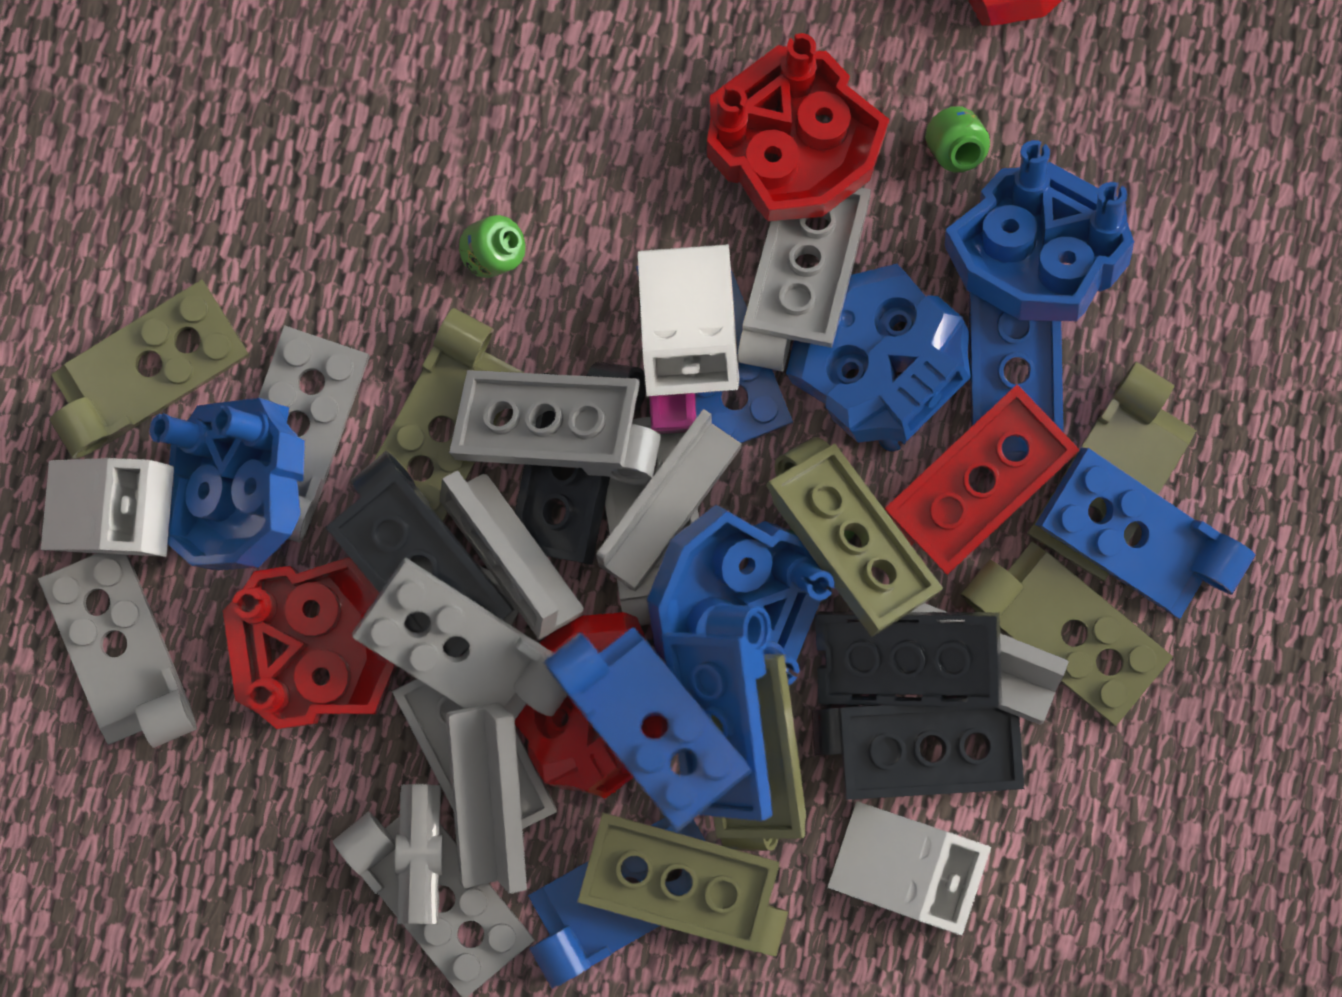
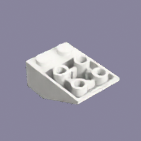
(688, 320)
(108, 506)
(909, 867)

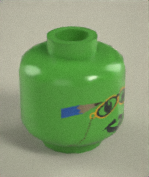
(957, 139)
(492, 246)

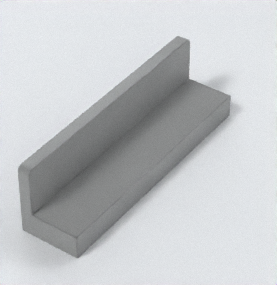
(667, 502)
(510, 553)
(1026, 675)
(486, 797)

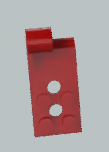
(954, 519)

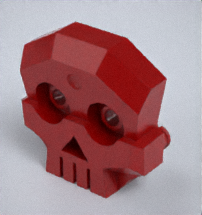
(817, 160)
(275, 607)
(575, 753)

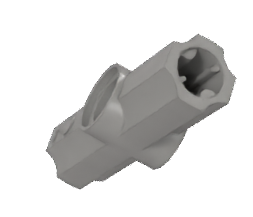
(419, 854)

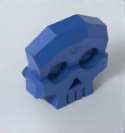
(1052, 223)
(927, 353)
(232, 482)
(705, 572)

